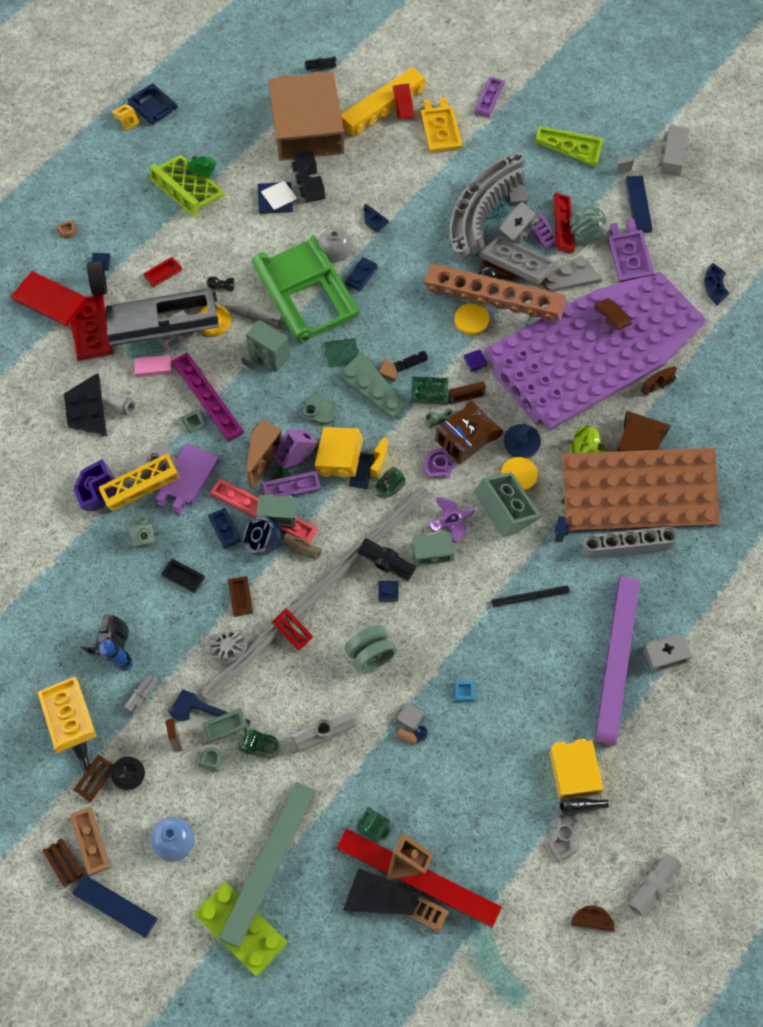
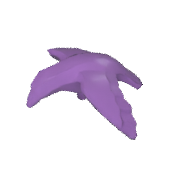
(451, 518)

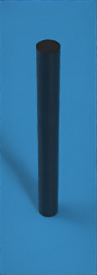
(530, 596)

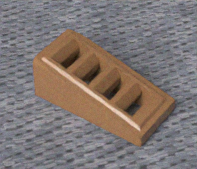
(436, 927)

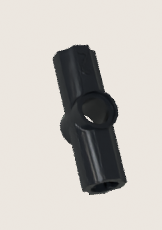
(386, 559)

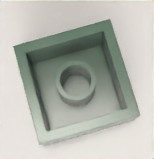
(268, 345)

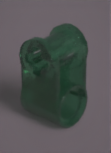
(255, 742)

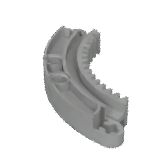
(478, 198)

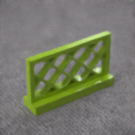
(176, 189)

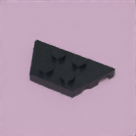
(85, 406)

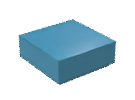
(464, 691)

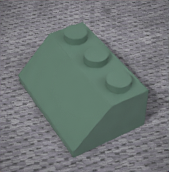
(506, 503)

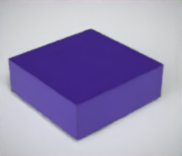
(475, 360)

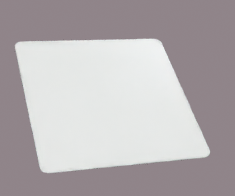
(279, 195)

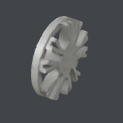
(228, 646)

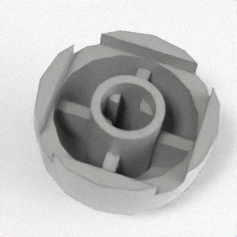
(335, 244)

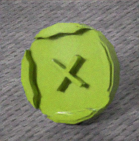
(587, 441)

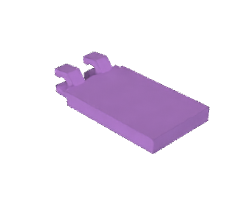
(629, 252)
(194, 471)

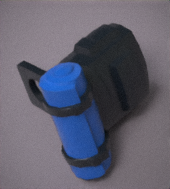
(111, 642)

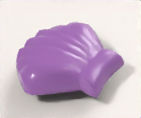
(438, 463)

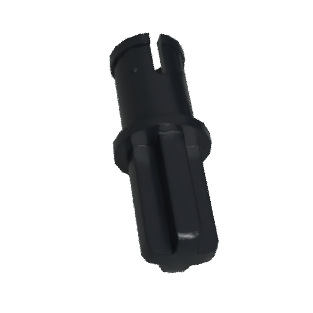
(320, 63)

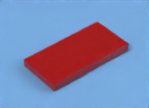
(49, 298)
(90, 330)

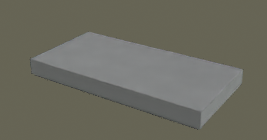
(518, 260)

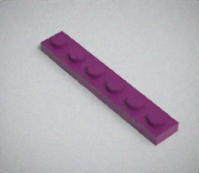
(207, 397)

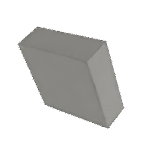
(623, 164)
(410, 716)

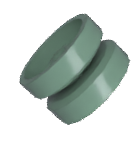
(370, 649)

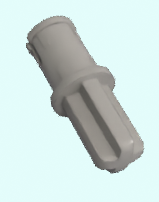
(140, 694)

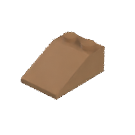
(263, 444)

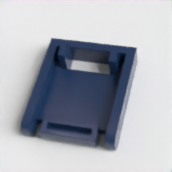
(155, 107)

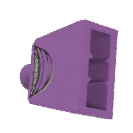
(295, 448)

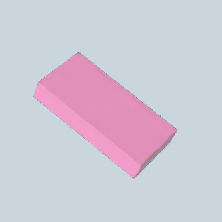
(153, 365)

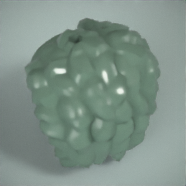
(588, 224)

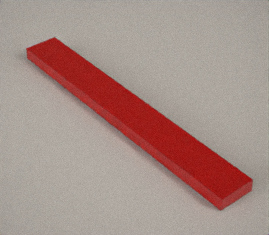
(428, 883)

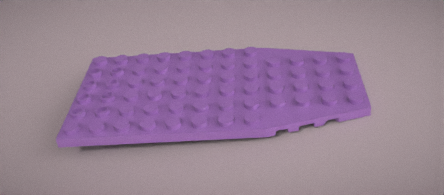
(580, 361)

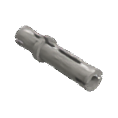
(249, 310)

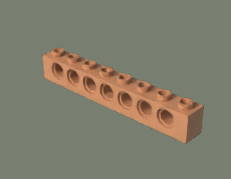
(438, 274)

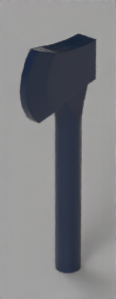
(186, 701)

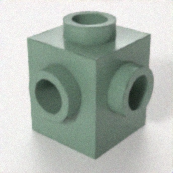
(143, 531)

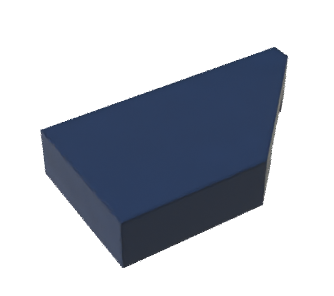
(374, 219)

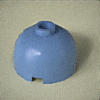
(172, 839)

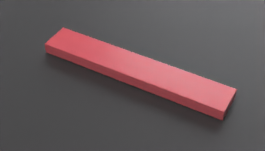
(248, 504)

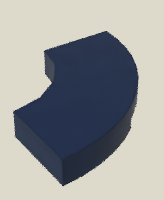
(714, 284)

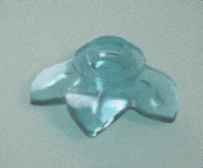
(501, 209)

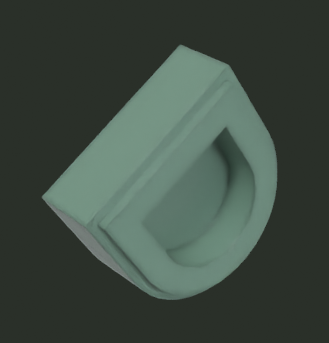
(211, 759)

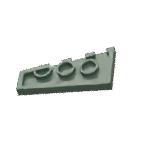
(371, 385)

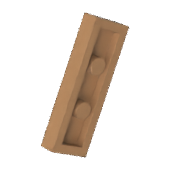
(90, 841)

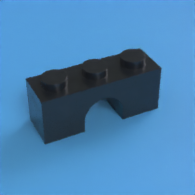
(311, 187)

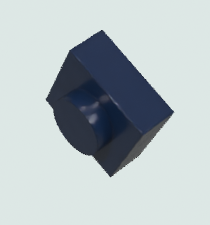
(104, 257)
(561, 528)
(388, 591)

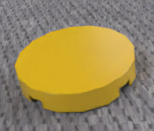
(471, 319)
(224, 321)
(523, 470)

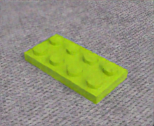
(261, 941)

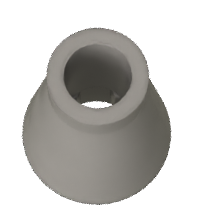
(123, 404)

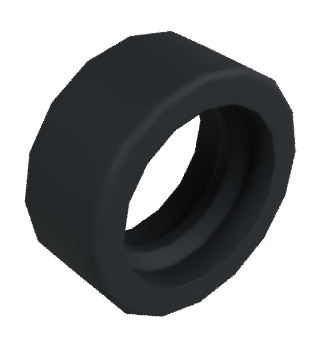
(97, 278)

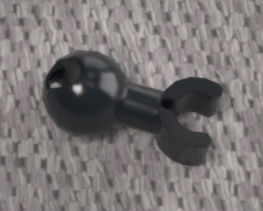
(214, 283)

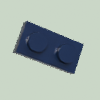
(361, 274)
(224, 528)

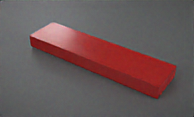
(562, 214)

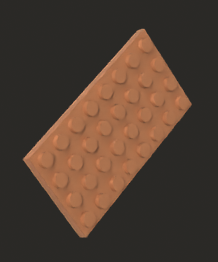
(640, 488)

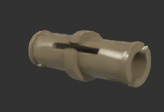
(301, 546)

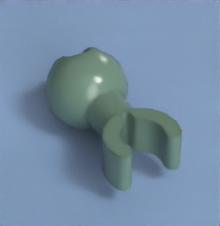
(433, 418)

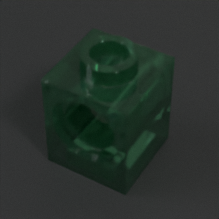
(374, 825)

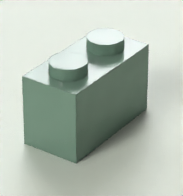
(278, 508)
(432, 548)

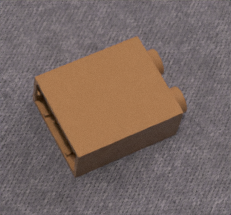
(306, 115)

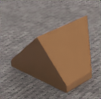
(408, 859)

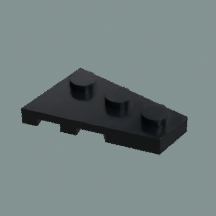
(379, 895)

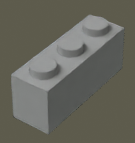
(673, 150)

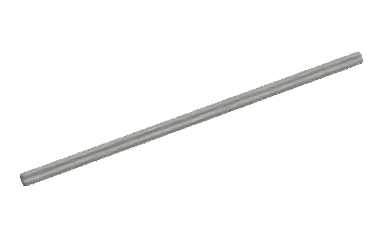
(311, 596)

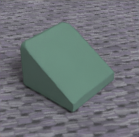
(193, 421)

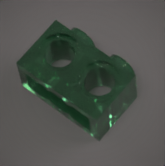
(429, 390)

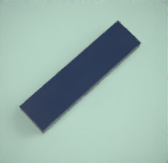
(638, 203)
(115, 906)

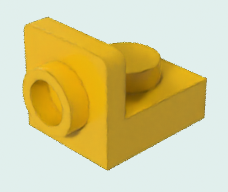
(126, 115)

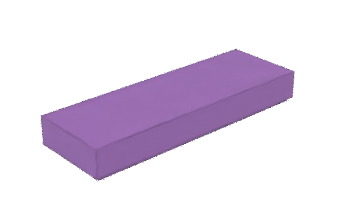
(489, 97)
(292, 485)

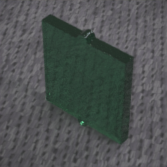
(340, 352)

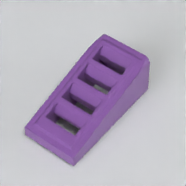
(545, 229)

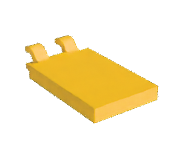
(440, 127)

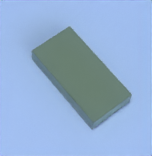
(225, 725)

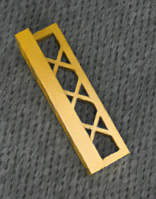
(142, 489)

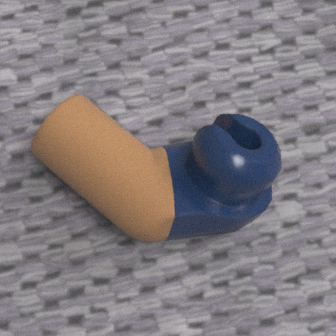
(413, 737)

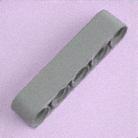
(637, 537)

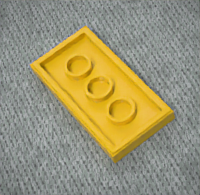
(66, 714)

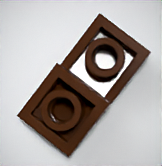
(614, 314)
(661, 379)

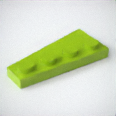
(574, 145)

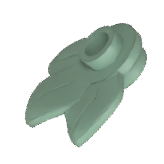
(321, 408)

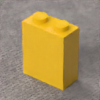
(339, 452)
(576, 769)

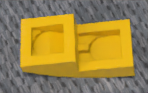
(380, 455)

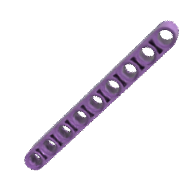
(617, 663)

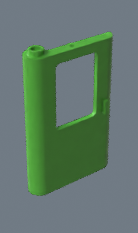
(297, 270)

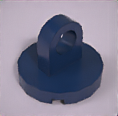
(522, 441)

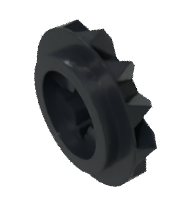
(131, 764)

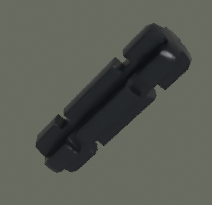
(411, 361)

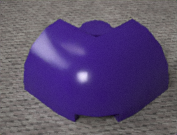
(88, 483)

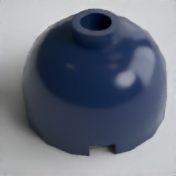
(262, 536)

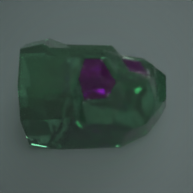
(390, 483)

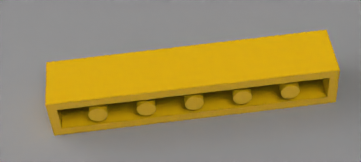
(379, 103)

